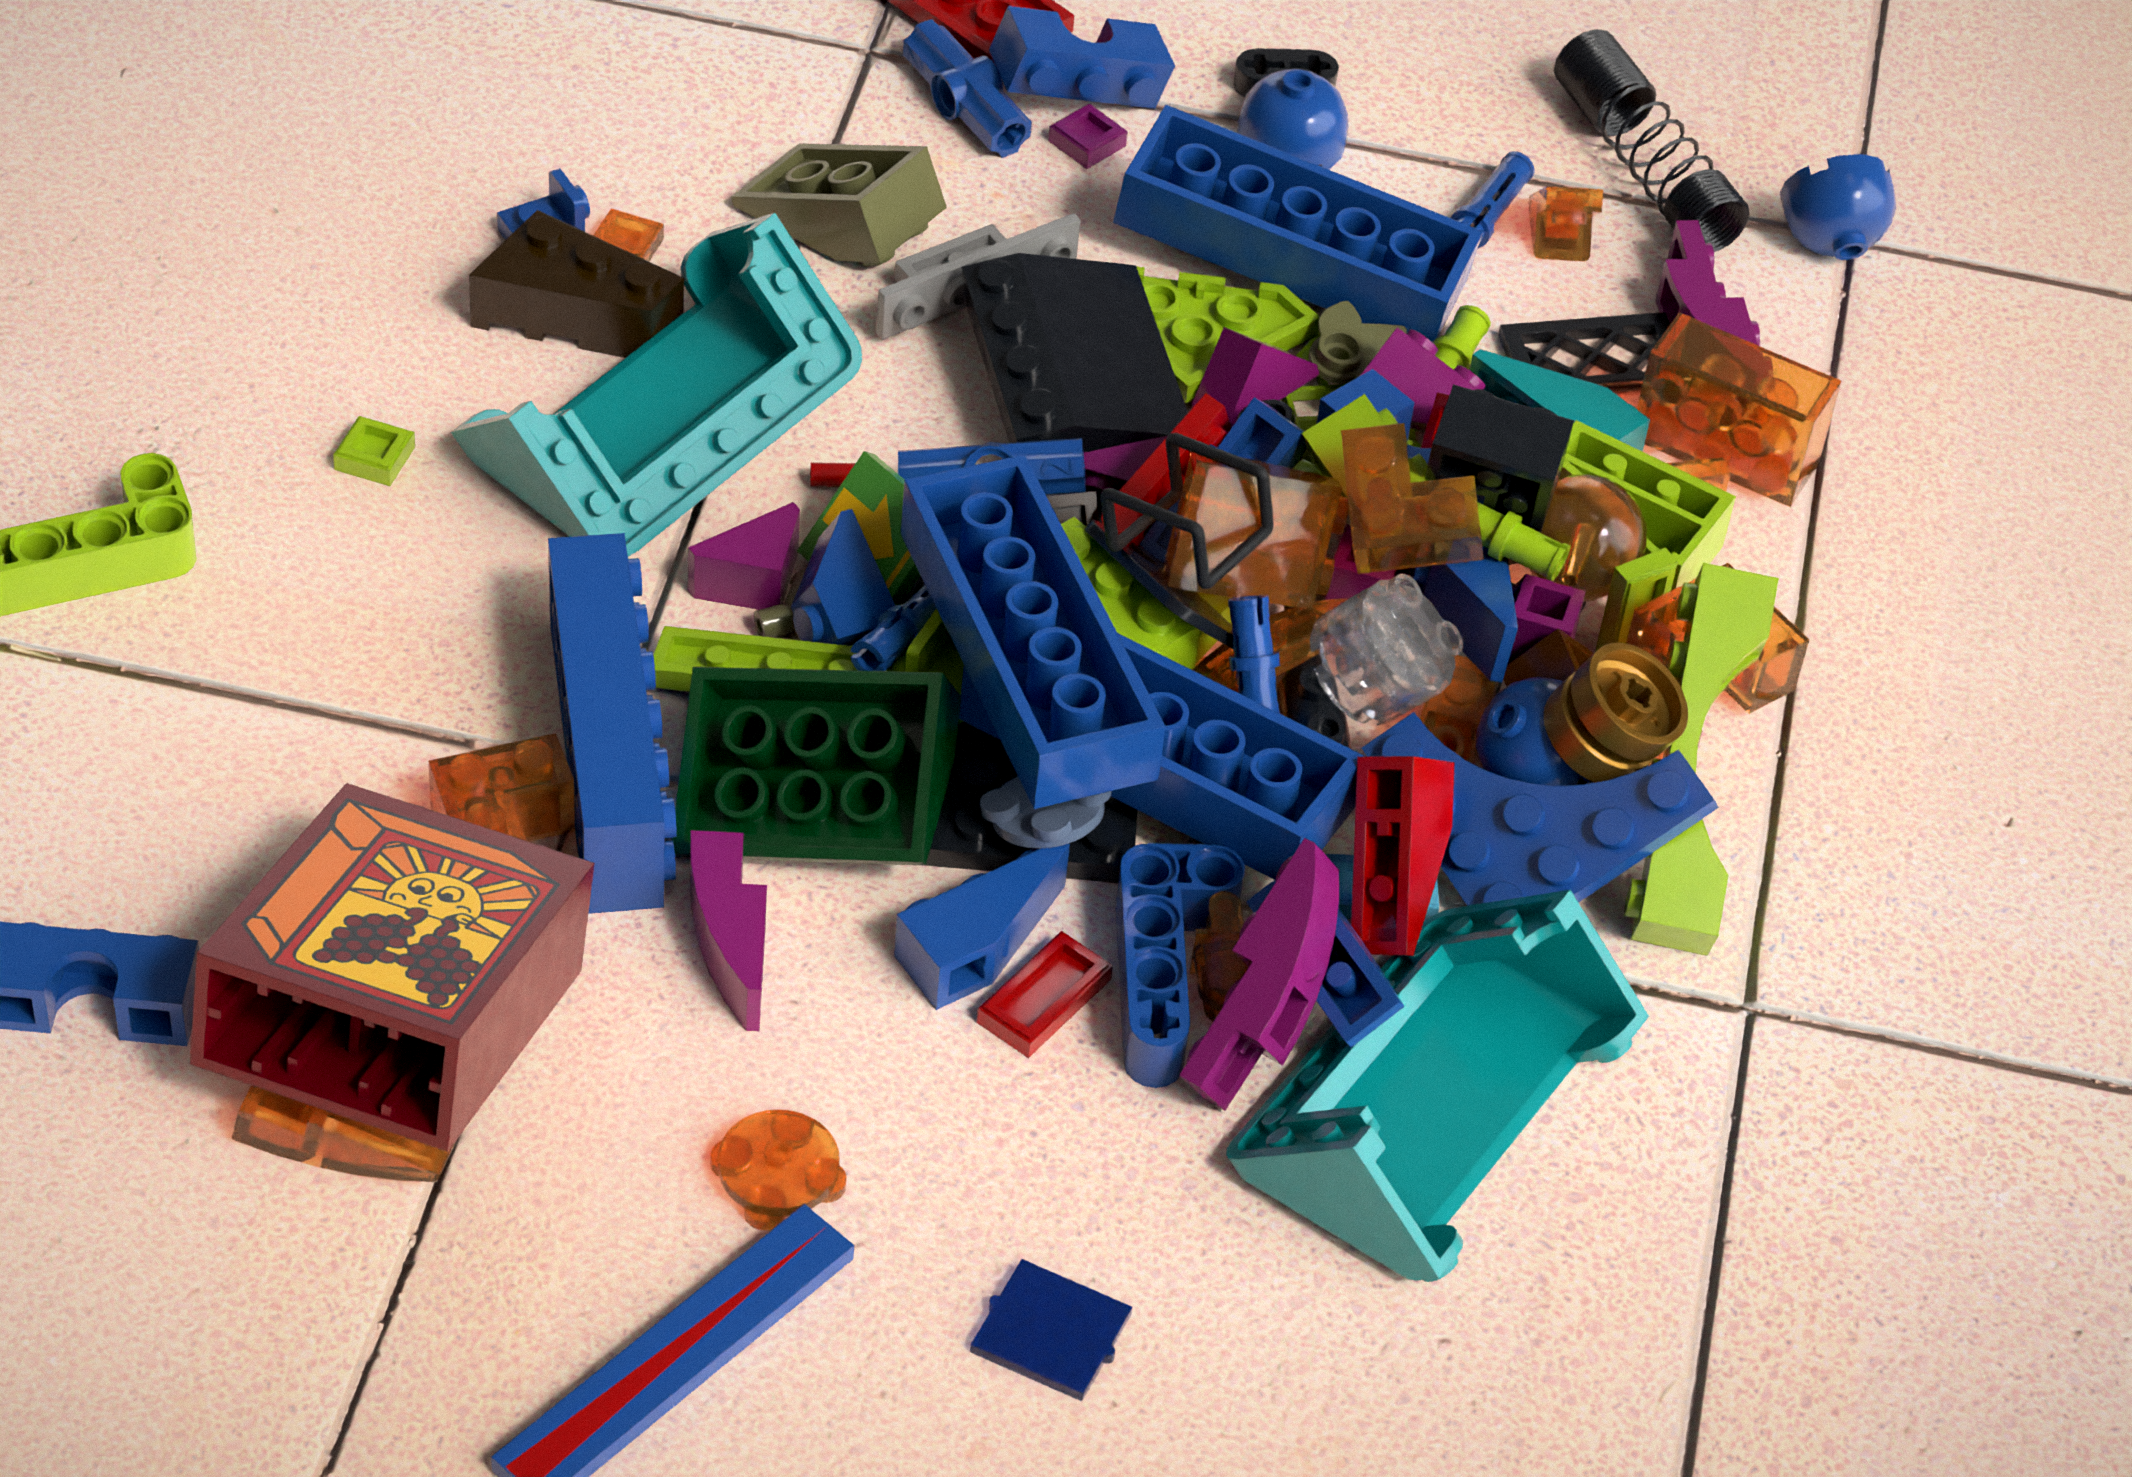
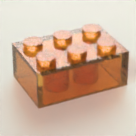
(1737, 402)

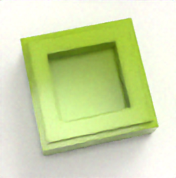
(374, 451)

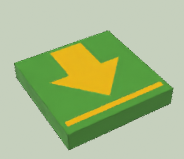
(877, 501)

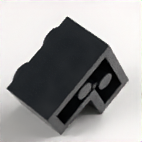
(1507, 449)

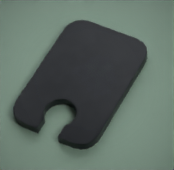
(1150, 573)

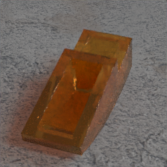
(332, 1141)

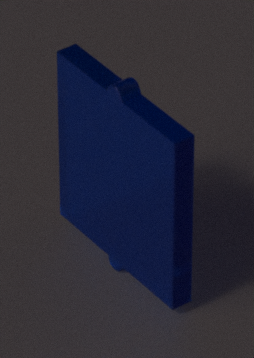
(1051, 1329)

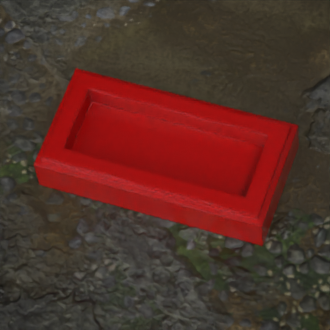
(1044, 994)

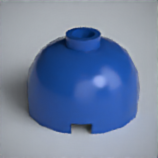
(1297, 115)
(1841, 207)
(1514, 737)

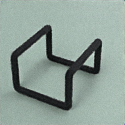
(1160, 510)

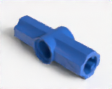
(967, 88)
(1056, 463)

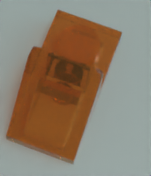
(1563, 222)

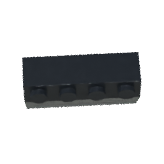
(1072, 350)

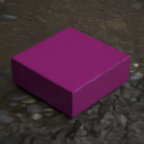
(1087, 136)

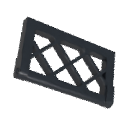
(1567, 332)

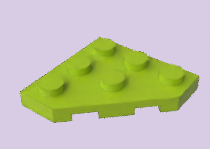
(1197, 308)

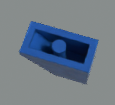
(841, 587)

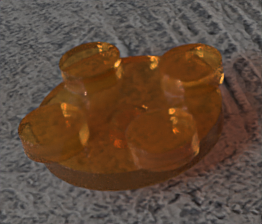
(777, 1165)

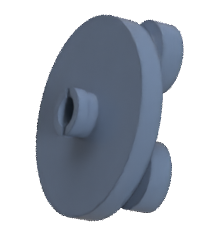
(1042, 827)

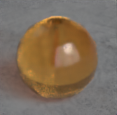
(1601, 528)

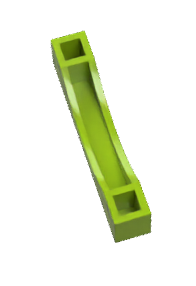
(1726, 629)

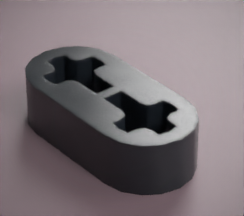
(1258, 62)

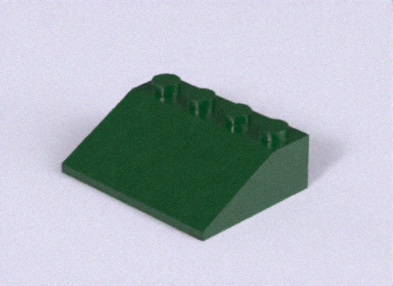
(817, 762)

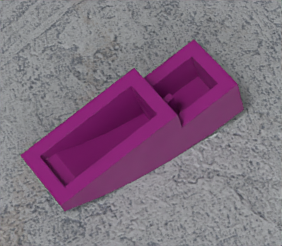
(729, 921)

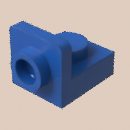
(563, 203)

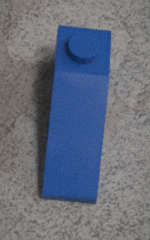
(1480, 605)
(1354, 987)

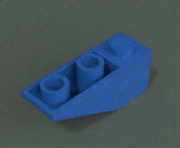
(975, 929)

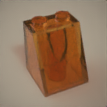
(1287, 564)

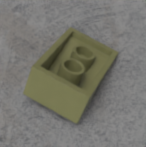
(848, 198)

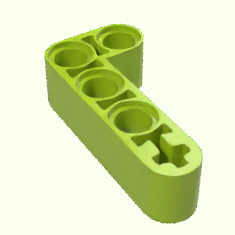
(103, 547)

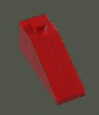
(1398, 847)

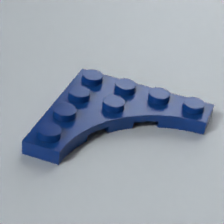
(1548, 838)

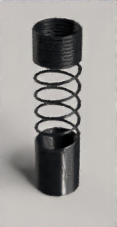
(1618, 99)

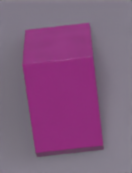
(1250, 369)
(747, 563)

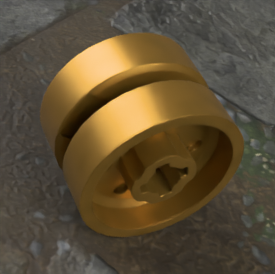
(1615, 713)

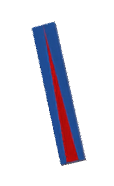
(679, 1352)

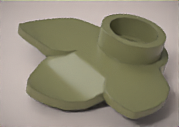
(1346, 344)

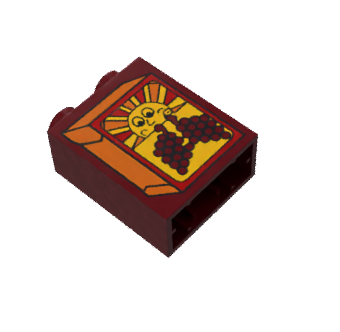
(391, 965)

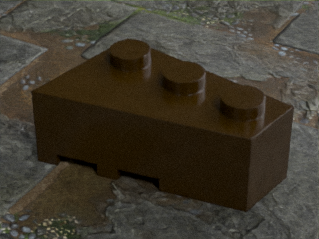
(573, 288)

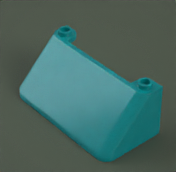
(686, 402)
(1422, 1108)

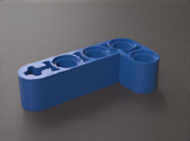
(1158, 898)

